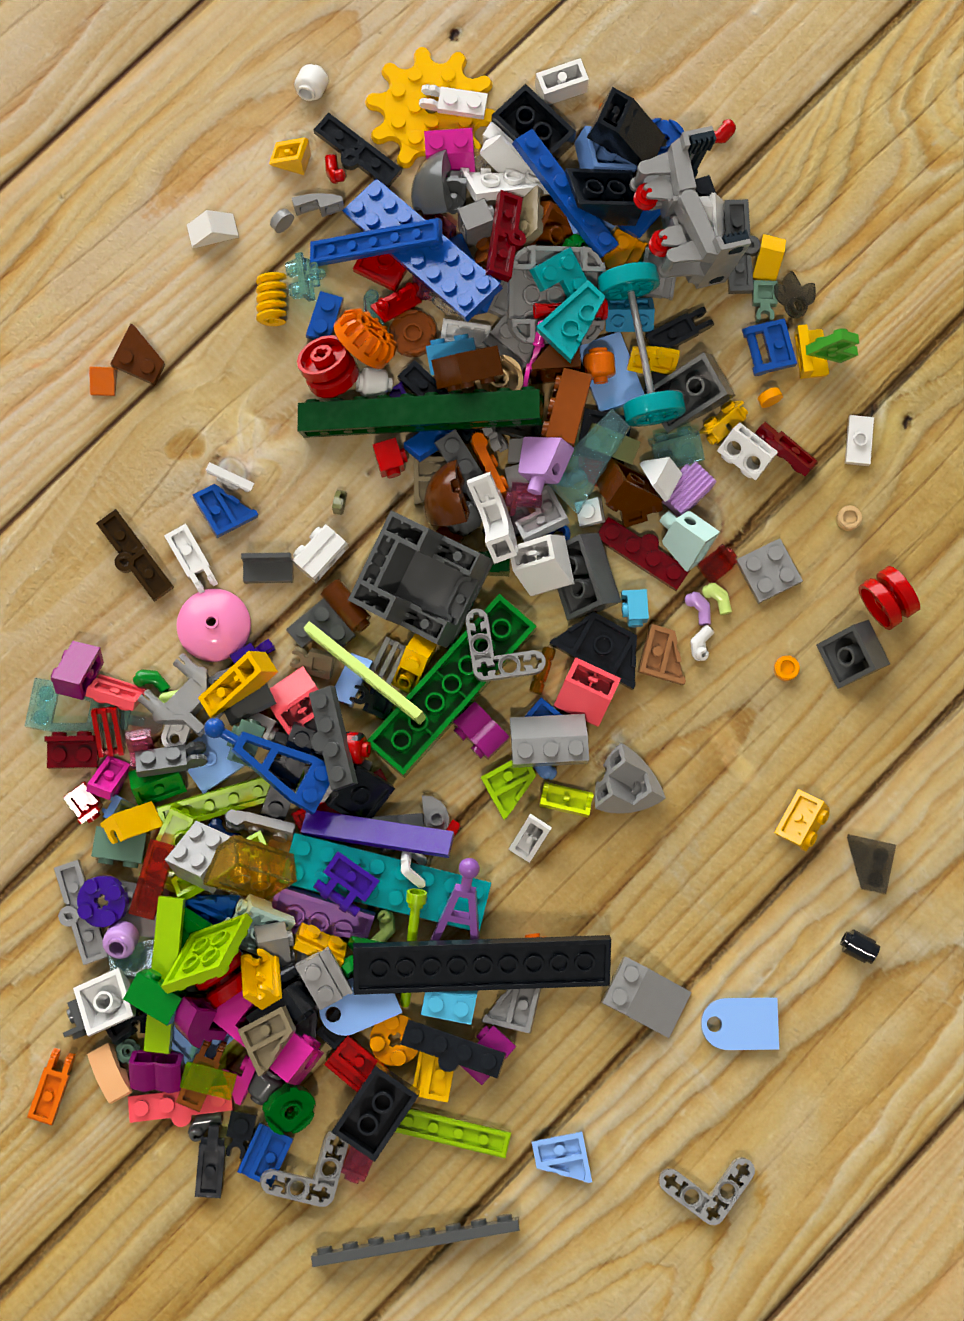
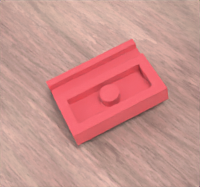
(114, 692)

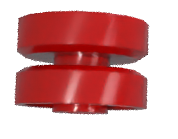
(327, 367)
(889, 597)
(226, 986)

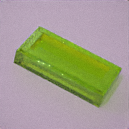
(208, 1080)

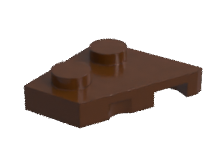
(138, 357)

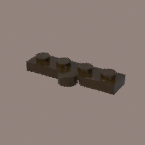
(133, 556)

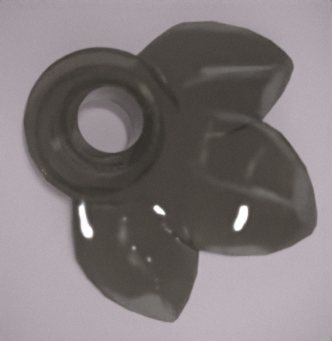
(792, 293)

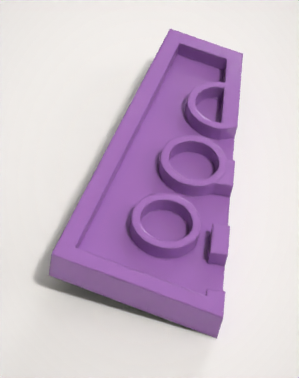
(322, 913)

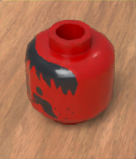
(358, 746)

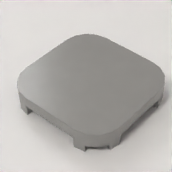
(523, 291)

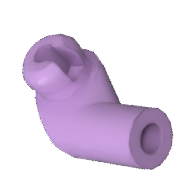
(702, 605)

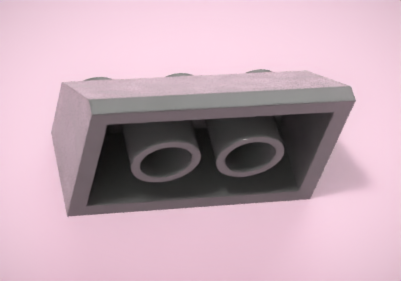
(592, 576)

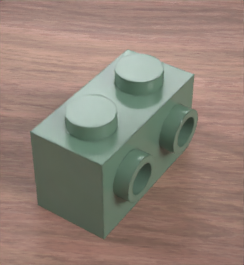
(249, 726)

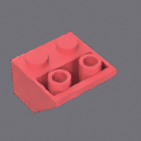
(587, 691)
(293, 699)

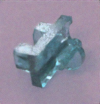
(308, 276)

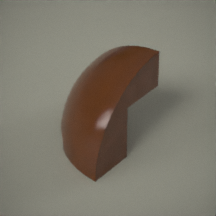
(444, 497)

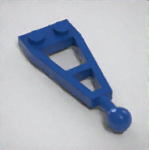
(313, 783)

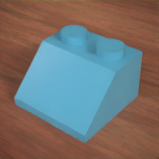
(450, 1005)

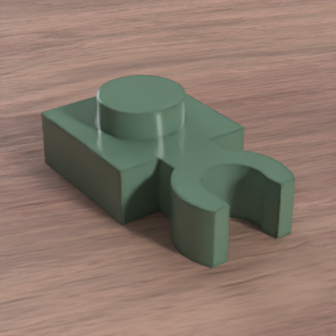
(764, 298)

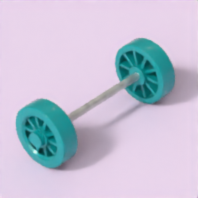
(628, 283)

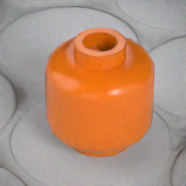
(600, 364)

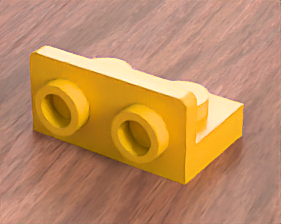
(803, 820)

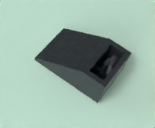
(625, 128)

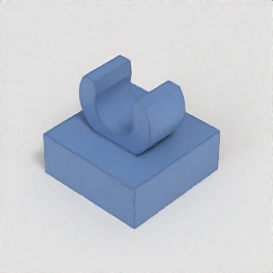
(117, 804)

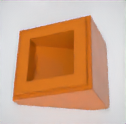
(102, 381)

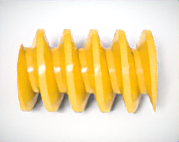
(269, 298)

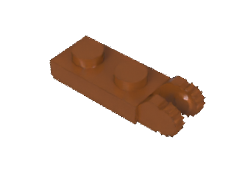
(193, 1099)

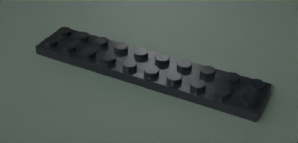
(481, 964)

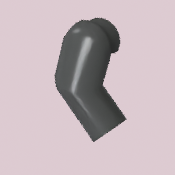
(201, 1124)

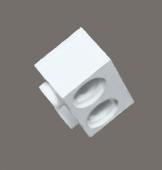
(751, 446)

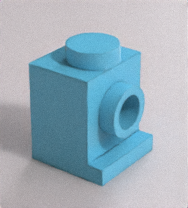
(635, 607)

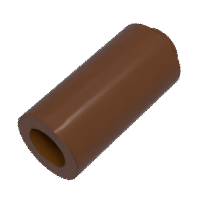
(352, 615)

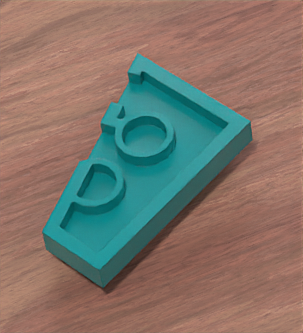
(571, 320)

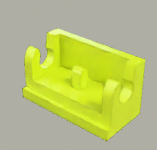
(566, 799)

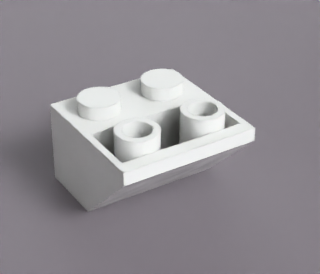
(543, 564)

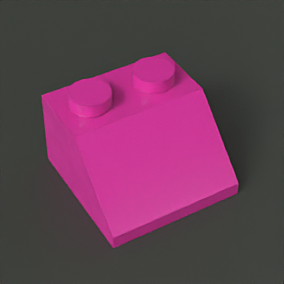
(456, 142)

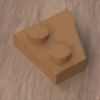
(661, 656)

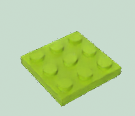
(207, 953)

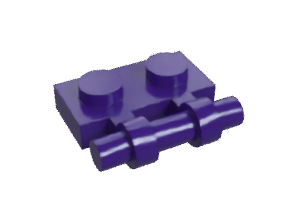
(351, 877)

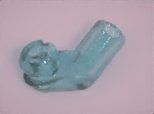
(369, 298)

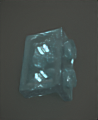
(682, 447)

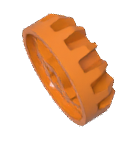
(365, 338)

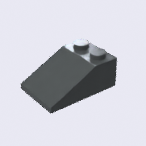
(702, 388)

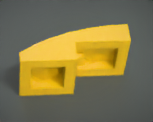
(660, 359)

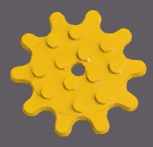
(400, 107)

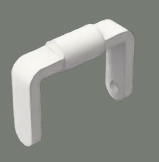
(408, 872)

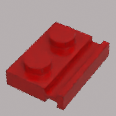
(352, 1063)

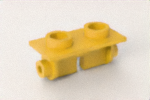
(715, 425)

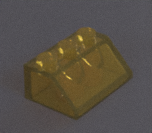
(250, 868)

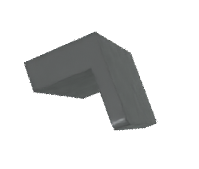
(267, 568)

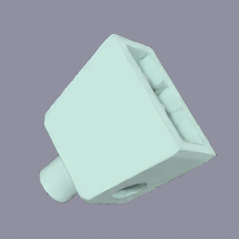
(688, 538)

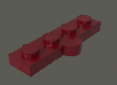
(505, 236)
(642, 553)

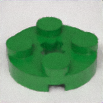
(280, 1100)

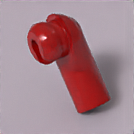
(725, 131)
(333, 173)

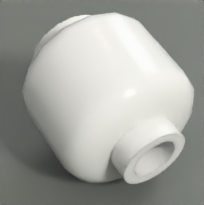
(311, 82)
(373, 382)

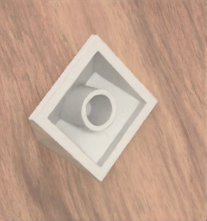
(103, 1002)

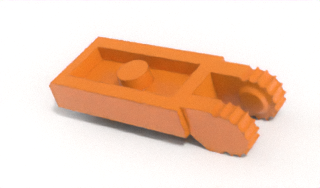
(488, 462)
(51, 1089)

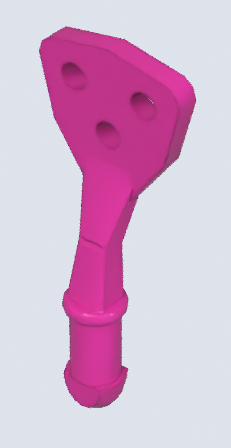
(538, 344)

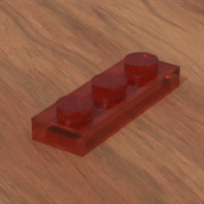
(151, 880)

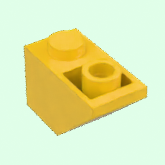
(414, 663)

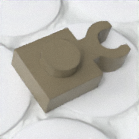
(318, 662)

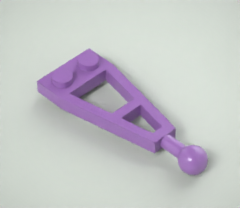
(468, 869)

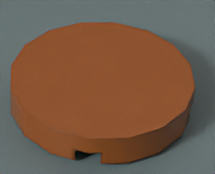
(413, 332)

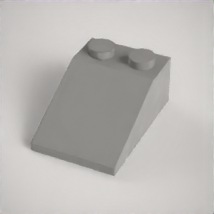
(646, 997)

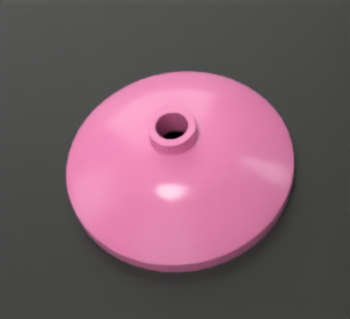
(216, 641)

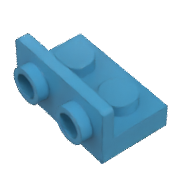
(620, 315)

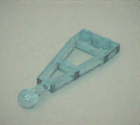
(43, 707)

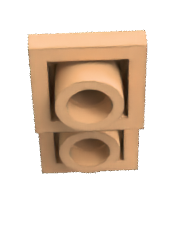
(108, 1073)

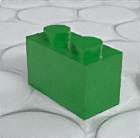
(150, 998)

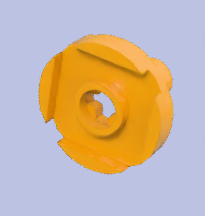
(380, 1042)

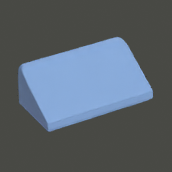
(348, 680)

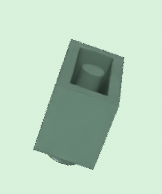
(130, 851)

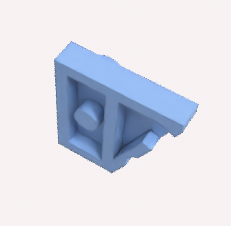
(563, 1156)

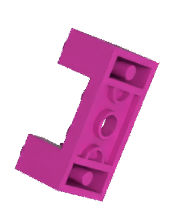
(294, 1060)

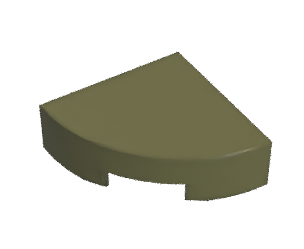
(339, 502)

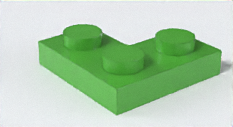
(835, 347)

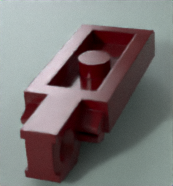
(787, 449)

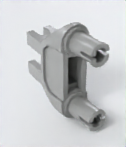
(184, 703)

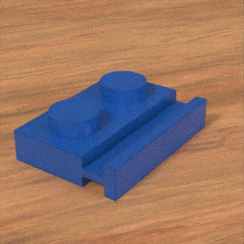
(265, 1153)

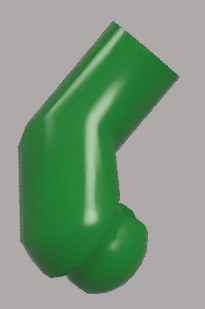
(151, 677)

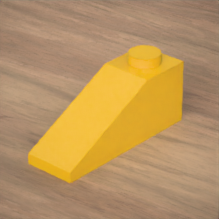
(238, 682)

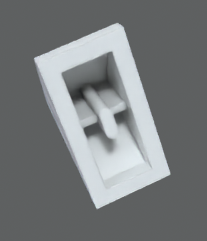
(212, 228)
(662, 475)
(530, 838)

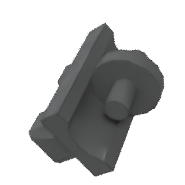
(457, 189)

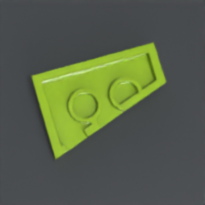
(171, 832)

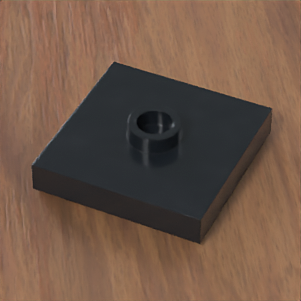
(362, 798)

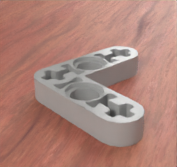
(487, 657)
(319, 1179)
(705, 1200)

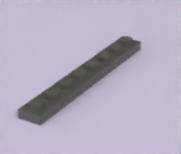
(404, 1242)

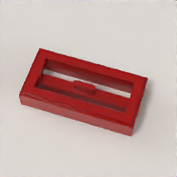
(98, 734)

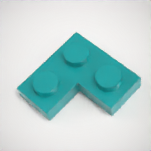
(562, 269)

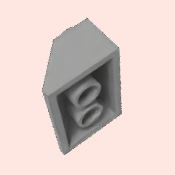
(549, 740)

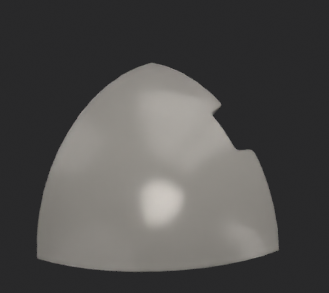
(627, 784)

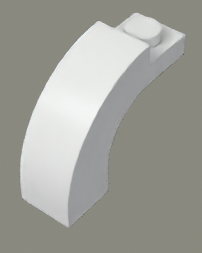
(495, 517)

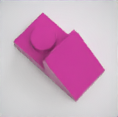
(108, 778)
(243, 1080)

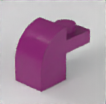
(196, 1023)

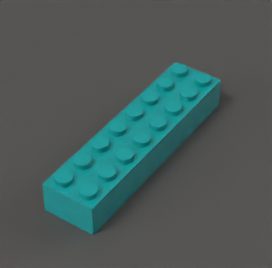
(314, 855)

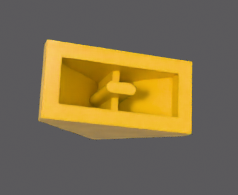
(291, 155)
(769, 258)

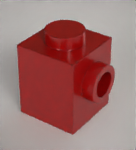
(390, 458)

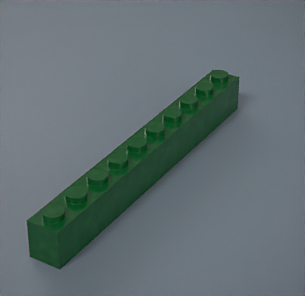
(420, 413)

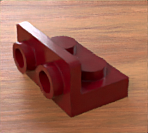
(71, 751)

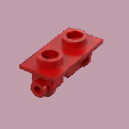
(397, 302)

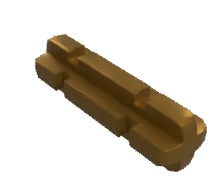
(537, 685)

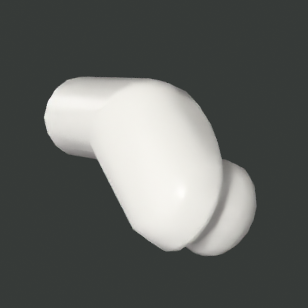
(698, 643)

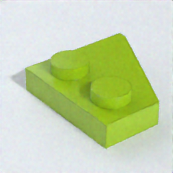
(507, 786)

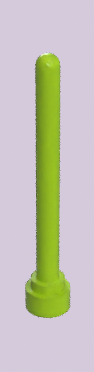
(416, 899)

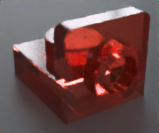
(718, 563)

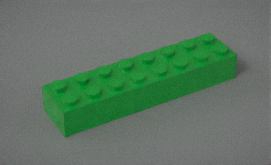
(448, 689)

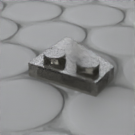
(872, 862)

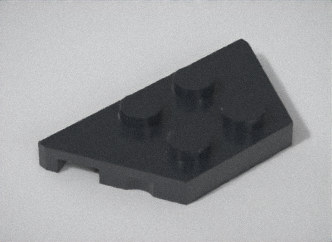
(601, 645)

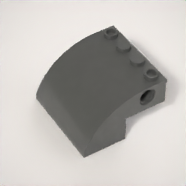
(420, 580)

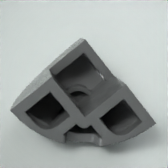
(430, 185)

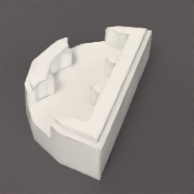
(228, 478)

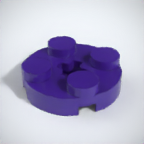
(88, 901)

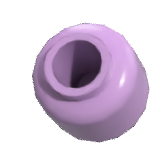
(120, 939)

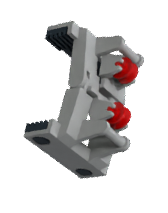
(687, 236)

